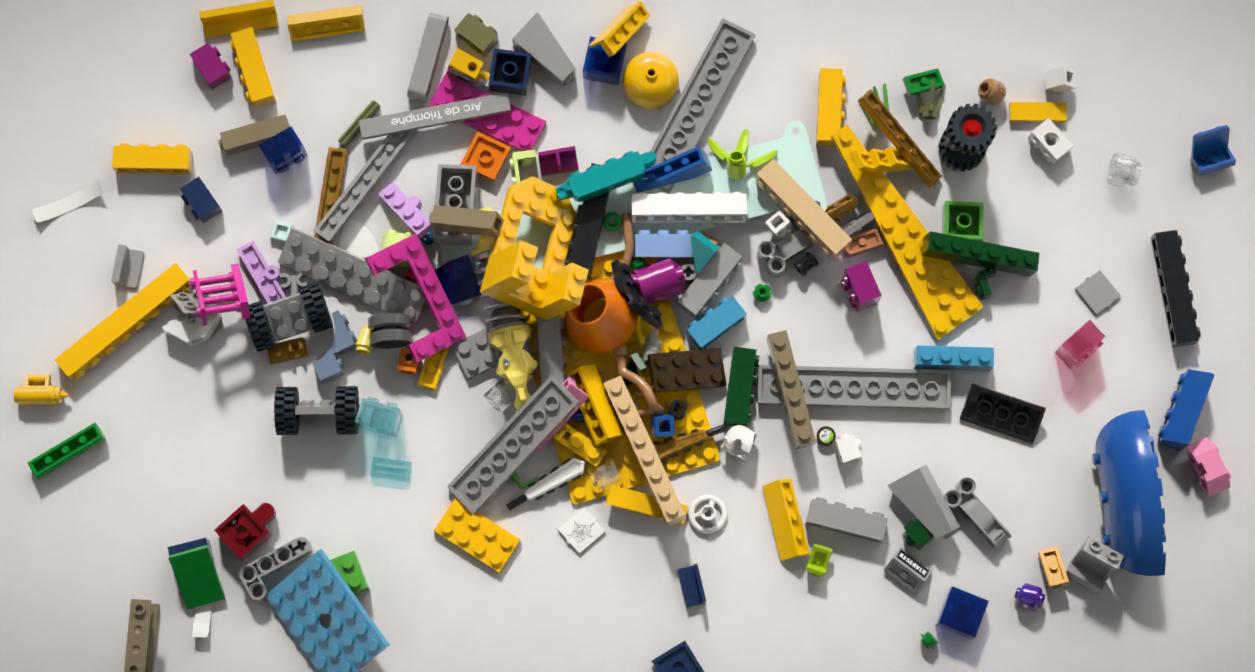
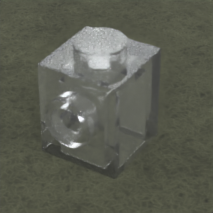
(501, 395)

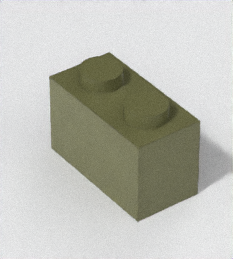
(476, 34)

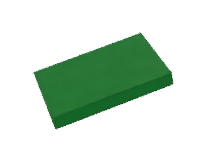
(197, 577)

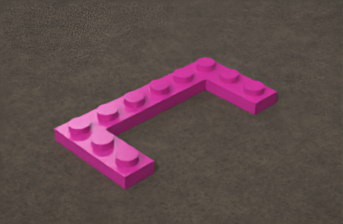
(432, 290)

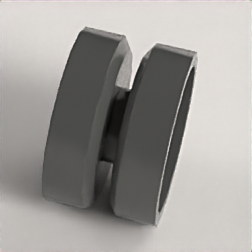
(389, 330)

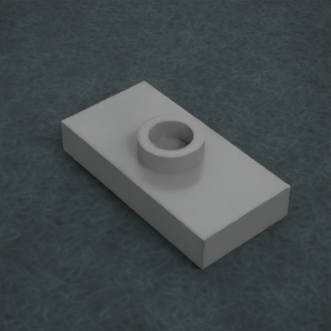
(856, 225)

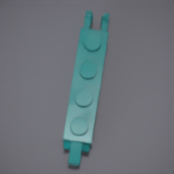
(606, 176)

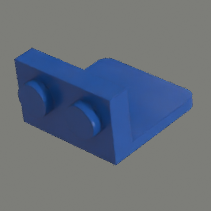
(1211, 150)

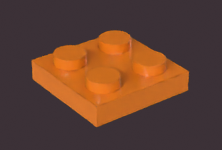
(486, 155)

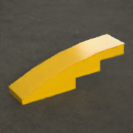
(880, 161)
(636, 502)

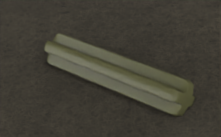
(354, 128)

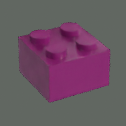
(861, 286)

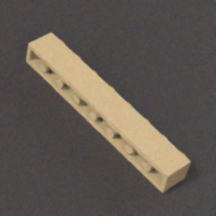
(644, 451)

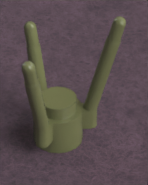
(930, 109)

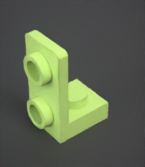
(523, 157)

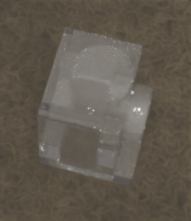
(605, 476)

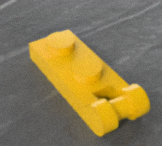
(580, 445)

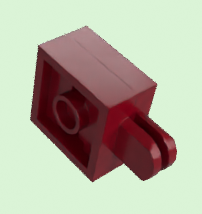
(248, 531)

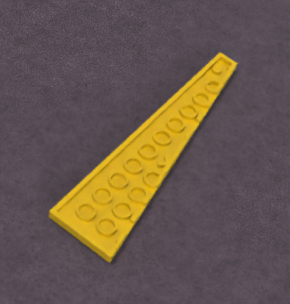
(933, 281)

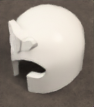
(739, 441)

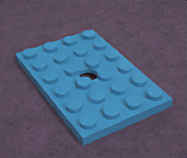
(318, 590)

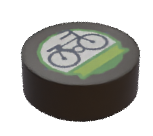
(825, 436)

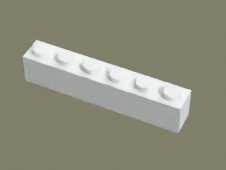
(689, 208)

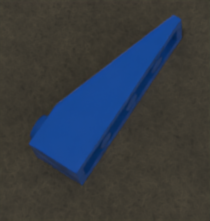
(674, 170)

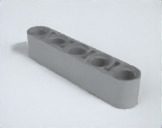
(427, 57)

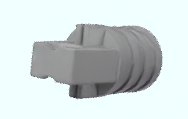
(651, 345)

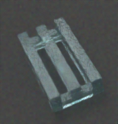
(387, 476)

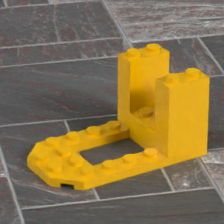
(511, 268)

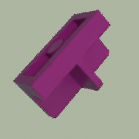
(558, 161)

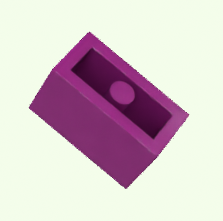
(210, 65)

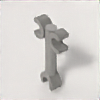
(293, 282)

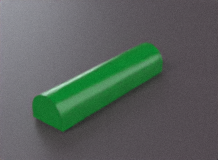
(66, 451)

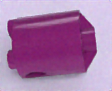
(659, 281)

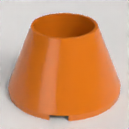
(611, 328)

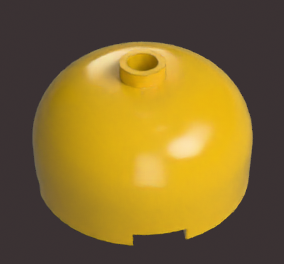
(651, 90)

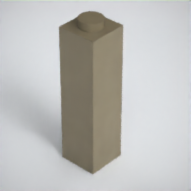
(251, 135)
(466, 221)

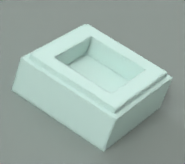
(280, 231)

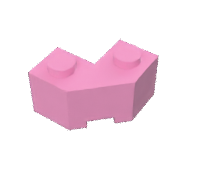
(1211, 470)

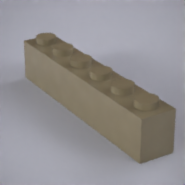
(790, 389)

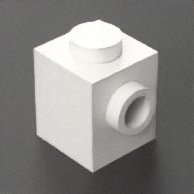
(1060, 79)
(848, 448)

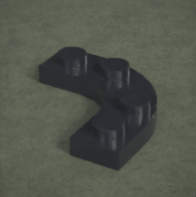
(623, 280)

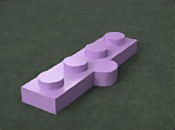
(406, 209)
(263, 274)

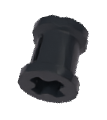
(806, 264)
(681, 405)

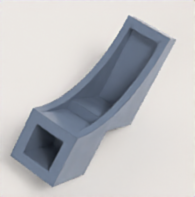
(328, 366)

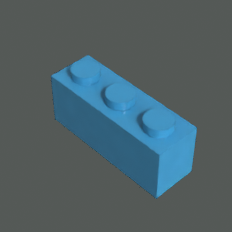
(716, 322)

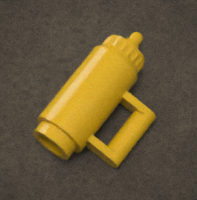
(38, 394)

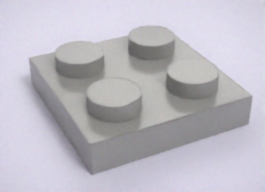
(476, 354)

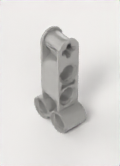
(784, 250)
(978, 513)

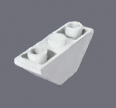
(192, 333)

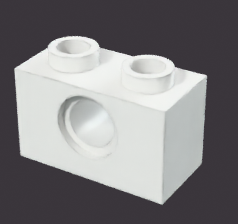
(1048, 130)

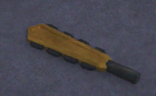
(684, 442)

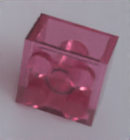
(1083, 341)

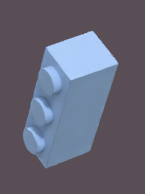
(663, 244)

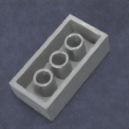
(455, 188)

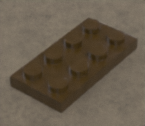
(686, 370)

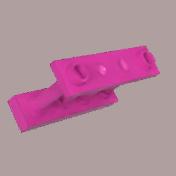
(236, 286)

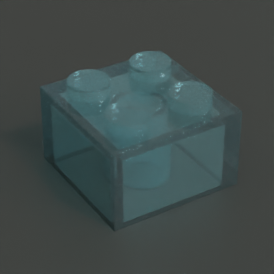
(379, 416)

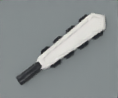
(558, 477)

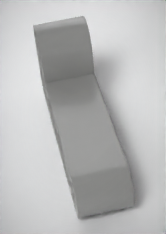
(277, 565)

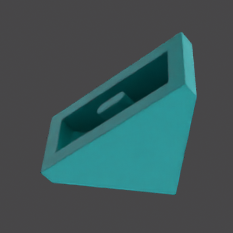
(702, 249)

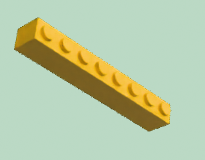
(123, 322)

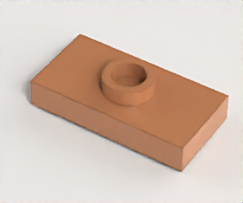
(864, 242)

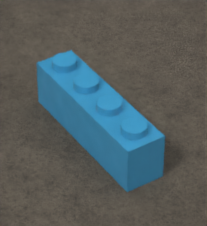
(954, 358)

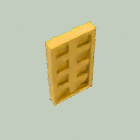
(477, 535)

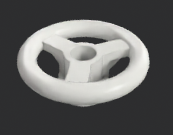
(710, 507)

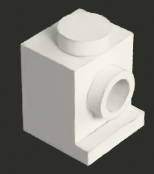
(783, 229)

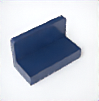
(692, 586)

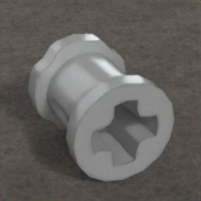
(689, 267)

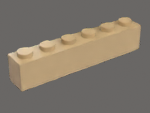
(803, 209)

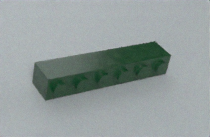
(980, 254)

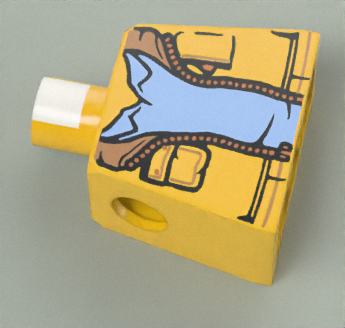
(462, 64)

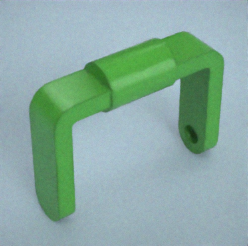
(515, 478)

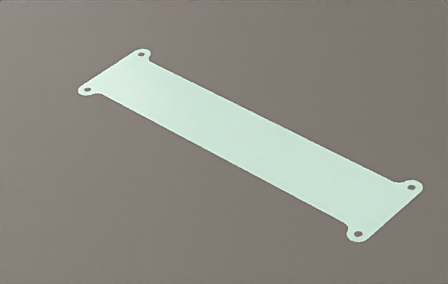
(793, 156)

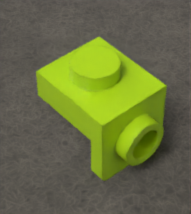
(818, 560)

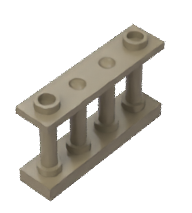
(141, 636)

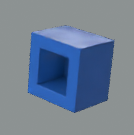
(667, 428)

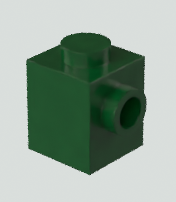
(917, 534)

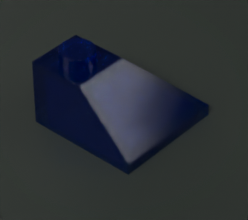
(458, 280)

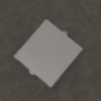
(1097, 292)

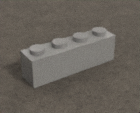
(709, 281)
(550, 348)
(846, 520)

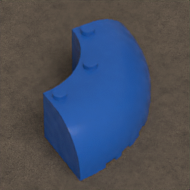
(1131, 493)

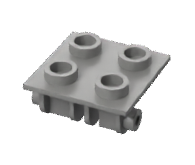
(186, 305)

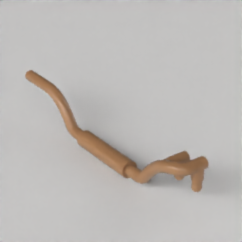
(620, 353)

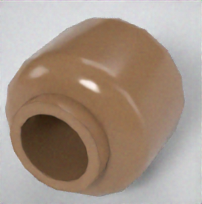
(992, 91)

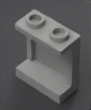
(1093, 564)

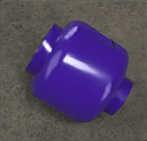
(1029, 597)

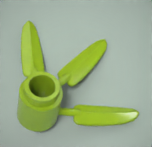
(736, 160)

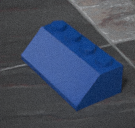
(1185, 409)

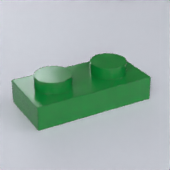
(922, 81)

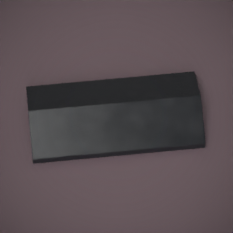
(1002, 413)

